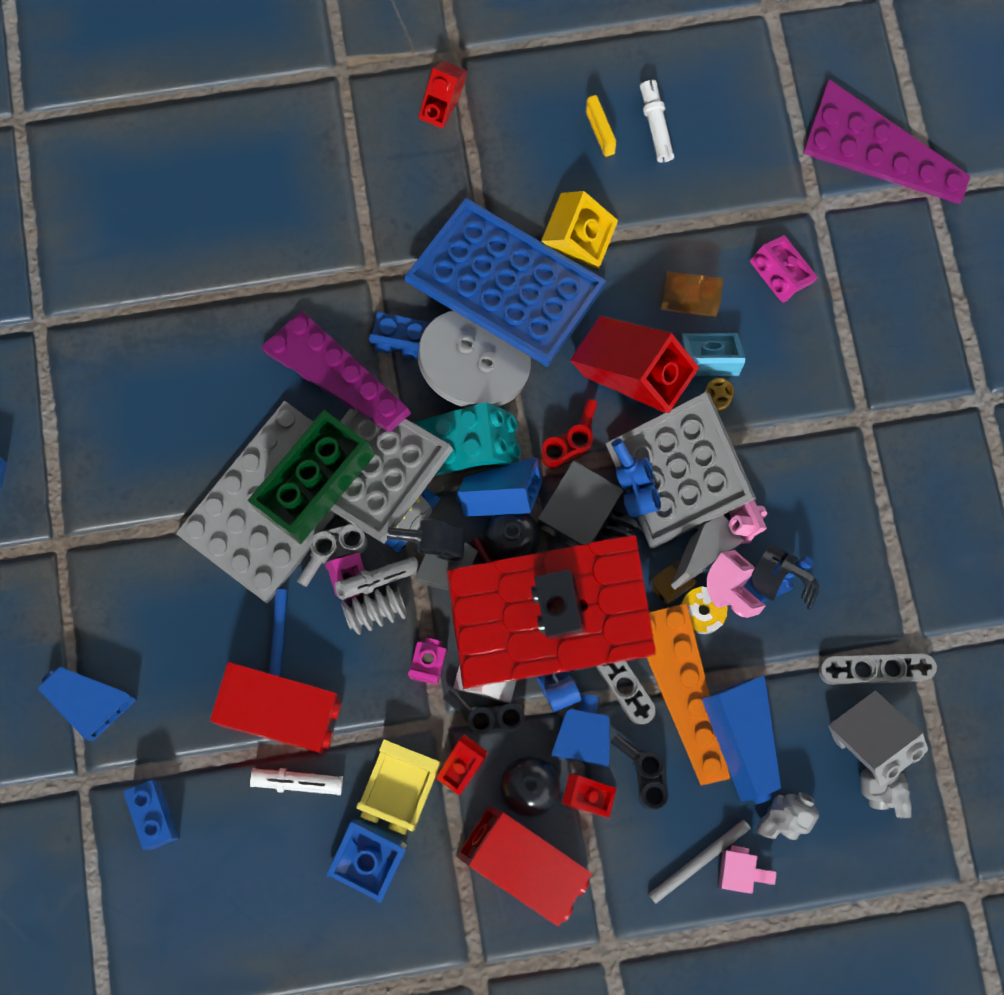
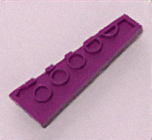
(324, 362)

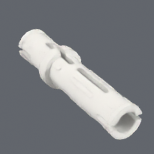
(654, 111)
(261, 777)

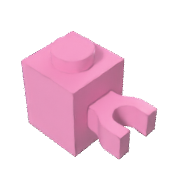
(739, 871)

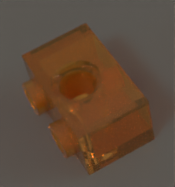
(692, 294)

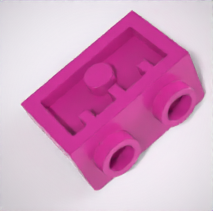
(783, 268)

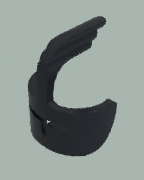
(769, 585)

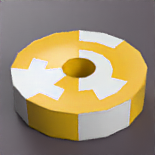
(704, 623)

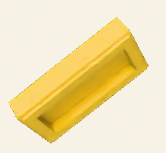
(600, 126)

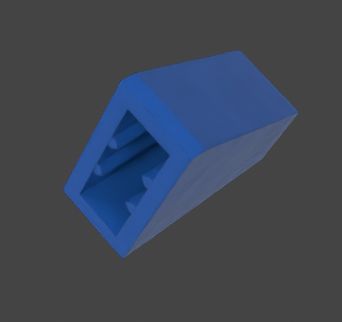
(501, 489)
(84, 702)

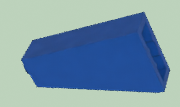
(746, 737)

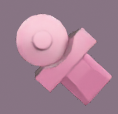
(747, 521)

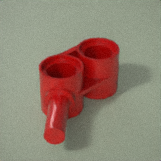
(565, 444)

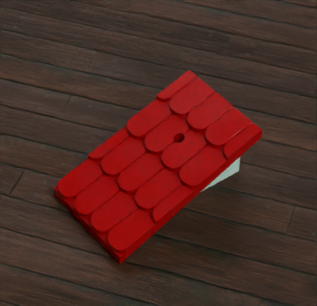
(499, 623)

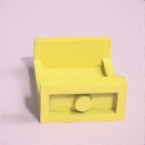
(398, 787)

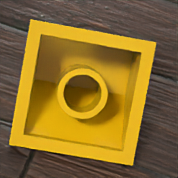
(580, 229)

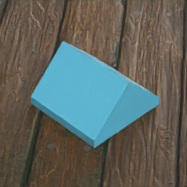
(715, 353)

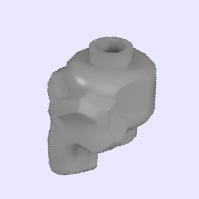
(891, 794)
(789, 816)

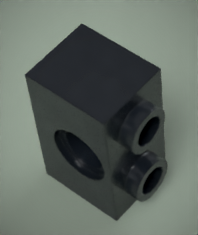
(570, 619)

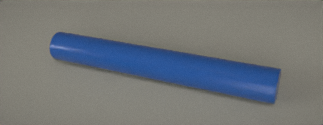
(278, 632)

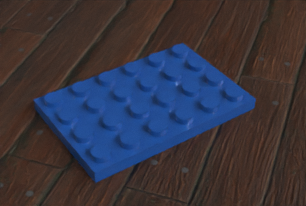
(505, 281)

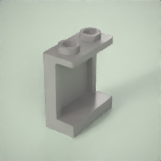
(879, 737)

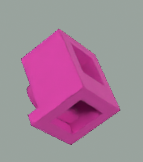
(346, 565)
(431, 672)

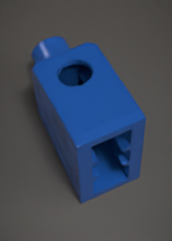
(584, 735)

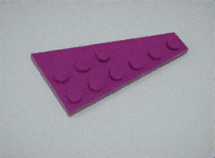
(865, 141)

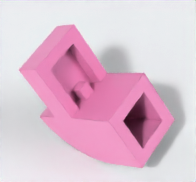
(727, 584)

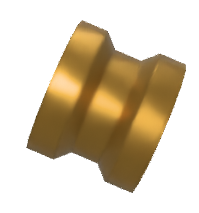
(721, 389)

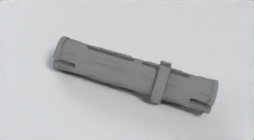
(367, 581)

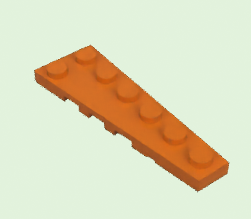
(683, 686)

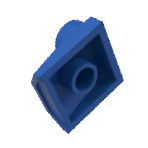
(368, 859)

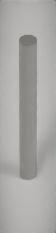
(699, 861)

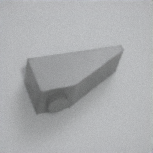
(705, 548)

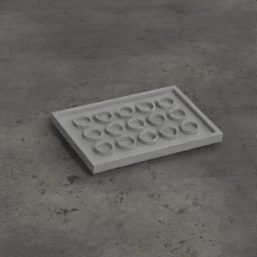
(233, 532)

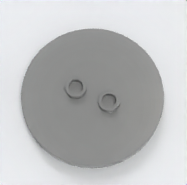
(470, 363)

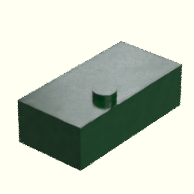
(312, 477)

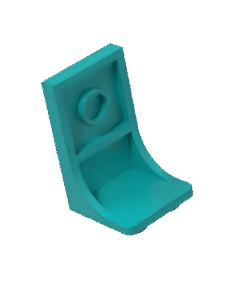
(477, 436)

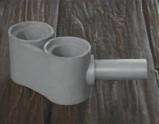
(339, 548)

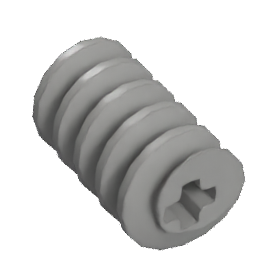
(374, 609)

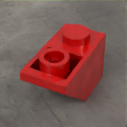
(442, 93)

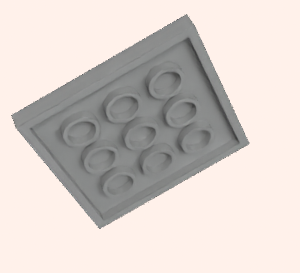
(691, 468)
(393, 478)

